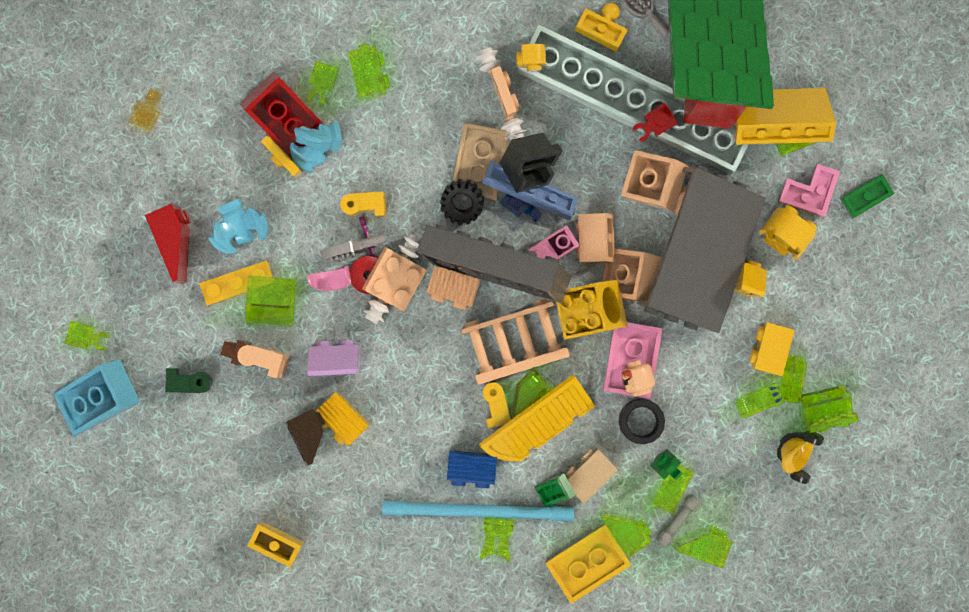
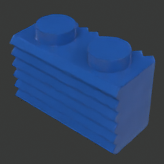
(471, 467)

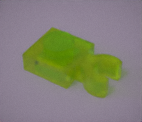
(323, 79)
(83, 336)

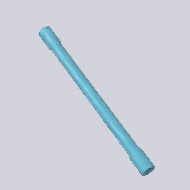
(401, 508)

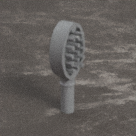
(644, 9)
(350, 248)

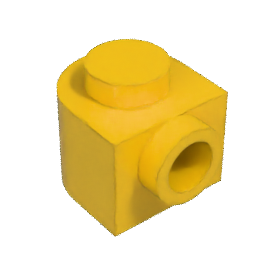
(531, 57)

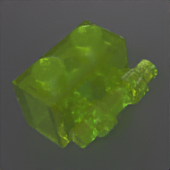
(367, 72)
(826, 409)

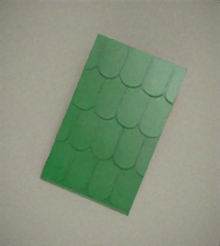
(719, 59)

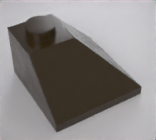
(307, 433)

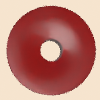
(358, 268)

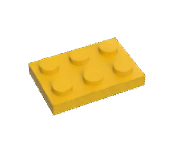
(588, 563)

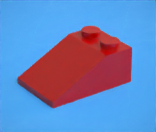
(279, 111)
(172, 237)

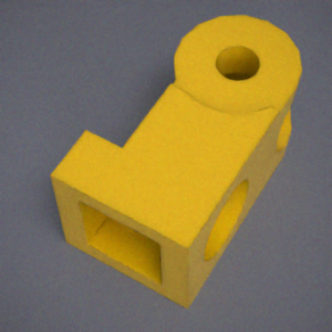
(364, 202)
(495, 397)

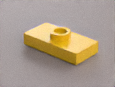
(280, 157)

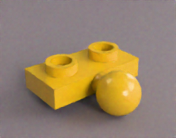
(601, 28)

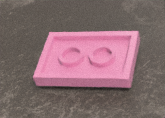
(627, 346)

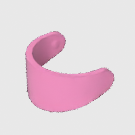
(330, 280)

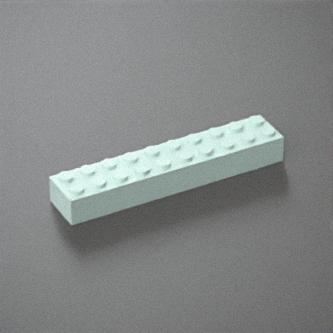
(628, 98)

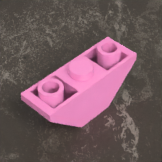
(556, 245)

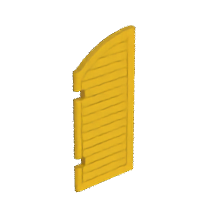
(539, 422)

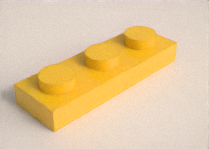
(233, 283)

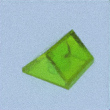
(270, 300)

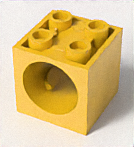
(592, 309)

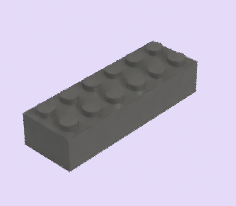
(494, 263)

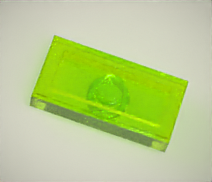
(672, 490)

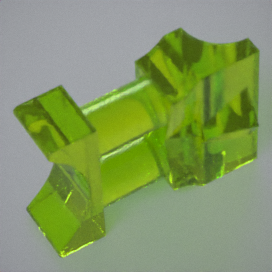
(497, 528)

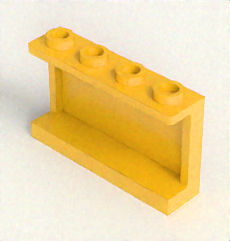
(796, 118)

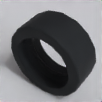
(659, 416)

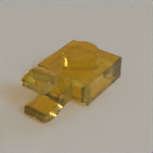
(145, 115)

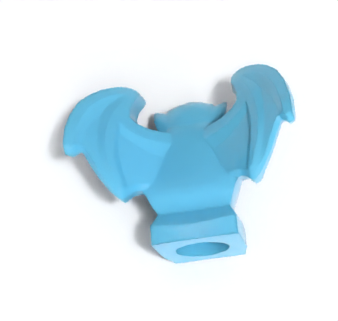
(316, 144)
(239, 225)

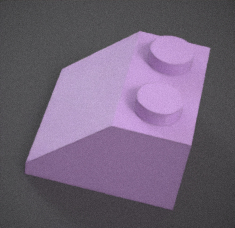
(333, 359)

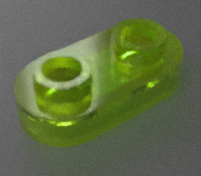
(793, 378)

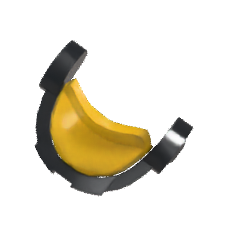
(795, 452)

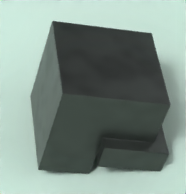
(529, 161)

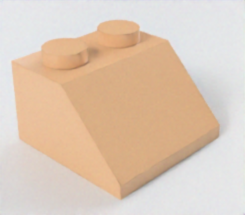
(634, 272)

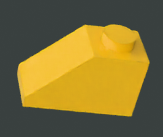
(751, 280)

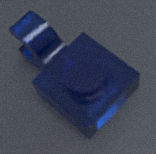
(519, 207)

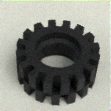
(455, 214)

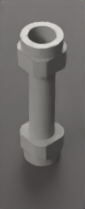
(666, 537)

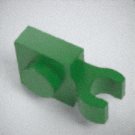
(667, 464)

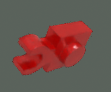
(657, 122)

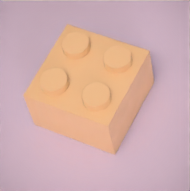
(654, 180)

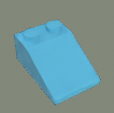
(96, 397)

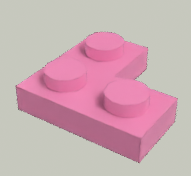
(814, 197)

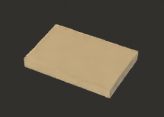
(476, 150)

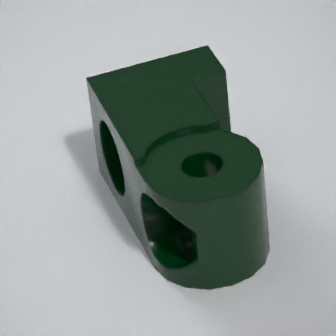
(195, 383)

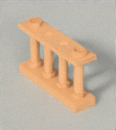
(532, 358)

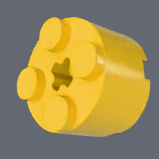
(788, 232)

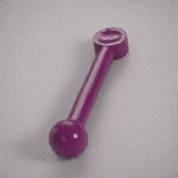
(366, 233)

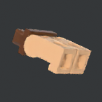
(248, 355)

